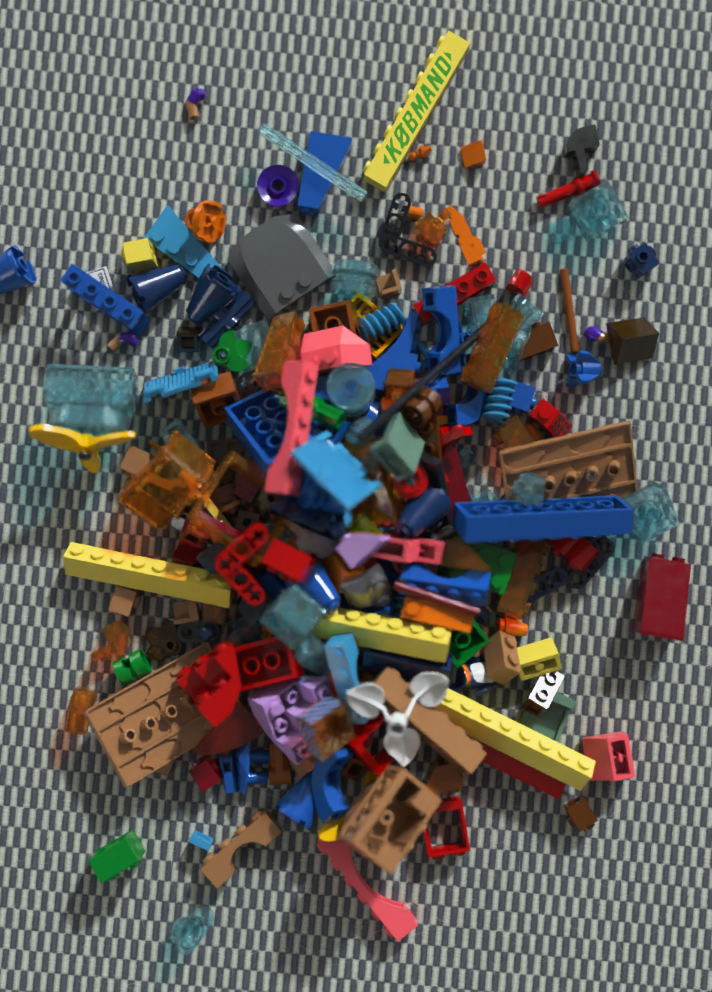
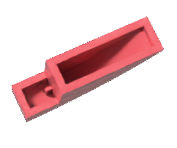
(412, 550)

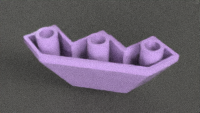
(280, 704)

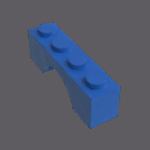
(442, 304)
(468, 589)

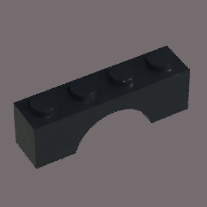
(250, 612)

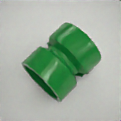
(129, 668)

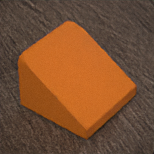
(473, 154)

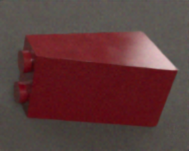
(662, 597)

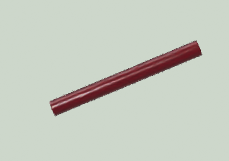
(436, 598)

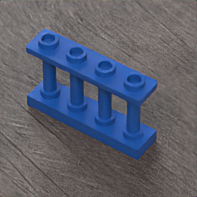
(105, 299)

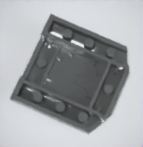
(279, 263)

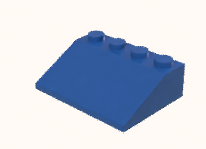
(261, 426)

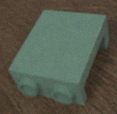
(399, 448)
(553, 720)

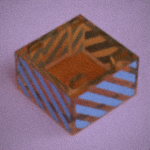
(326, 727)

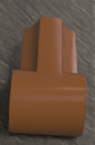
(280, 769)

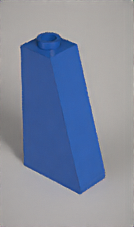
(314, 187)

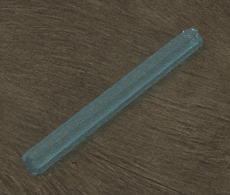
(313, 162)

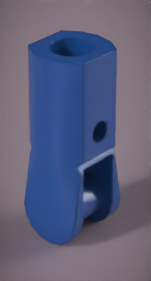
(229, 776)

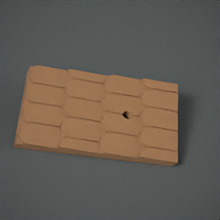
(571, 458)
(155, 699)

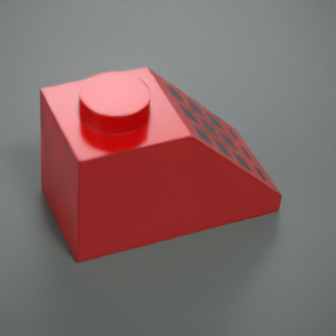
(549, 419)

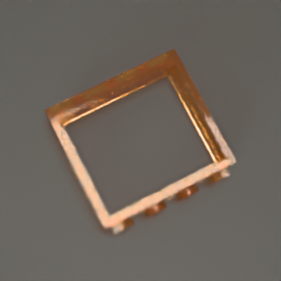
(255, 476)

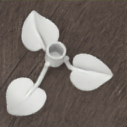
(399, 741)

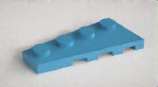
(178, 243)

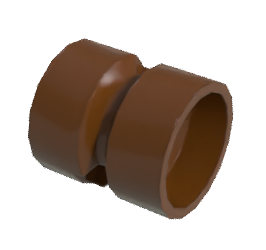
(422, 407)

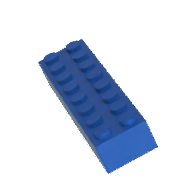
(553, 519)

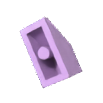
(360, 547)

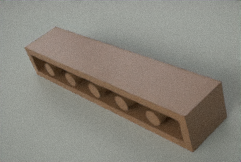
(431, 724)

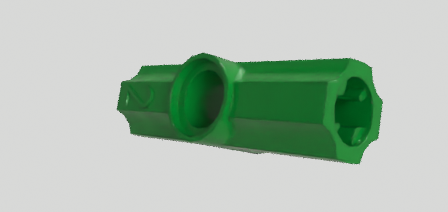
(322, 412)

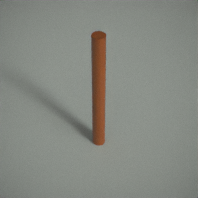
(571, 325)

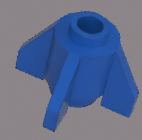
(582, 369)

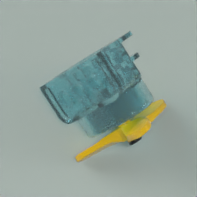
(87, 409)

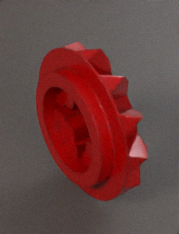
(419, 485)

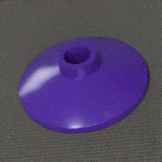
(277, 175)

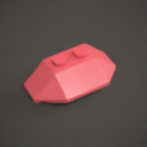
(333, 348)

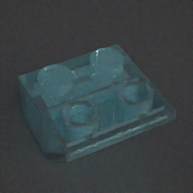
(292, 616)

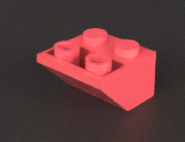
(611, 756)

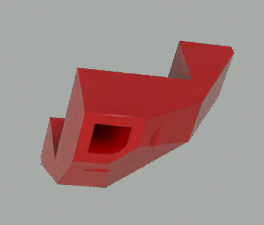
(213, 682)

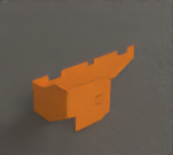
(470, 246)

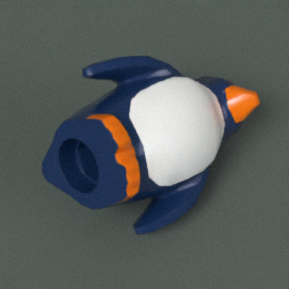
(474, 677)

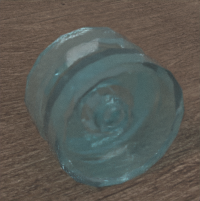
(354, 278)
(351, 376)

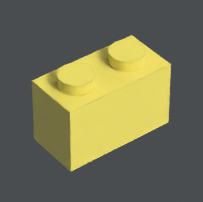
(139, 255)
(538, 659)

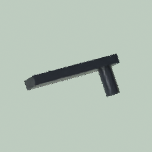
(436, 475)

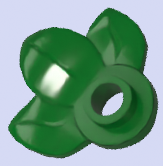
(235, 350)

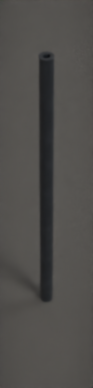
(415, 389)

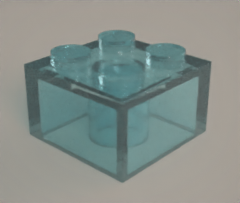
(597, 211)
(652, 512)

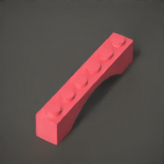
(299, 384)
(393, 914)

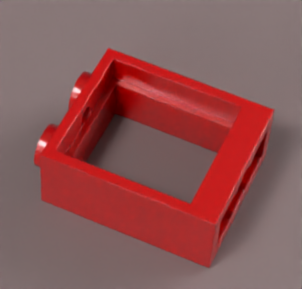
(383, 758)
(456, 848)

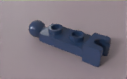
(312, 519)

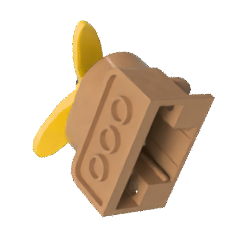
(384, 817)

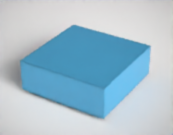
(201, 840)

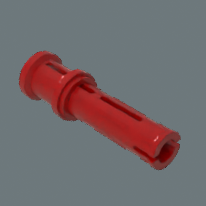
(577, 186)

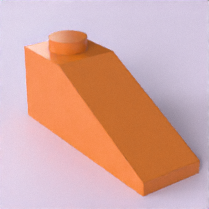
(434, 614)

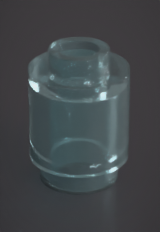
(355, 428)

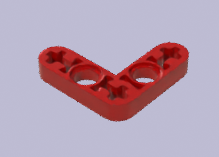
(236, 568)

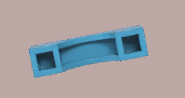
(342, 659)

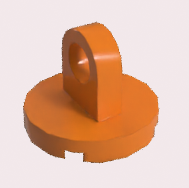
(206, 221)

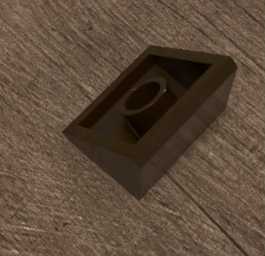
(632, 340)

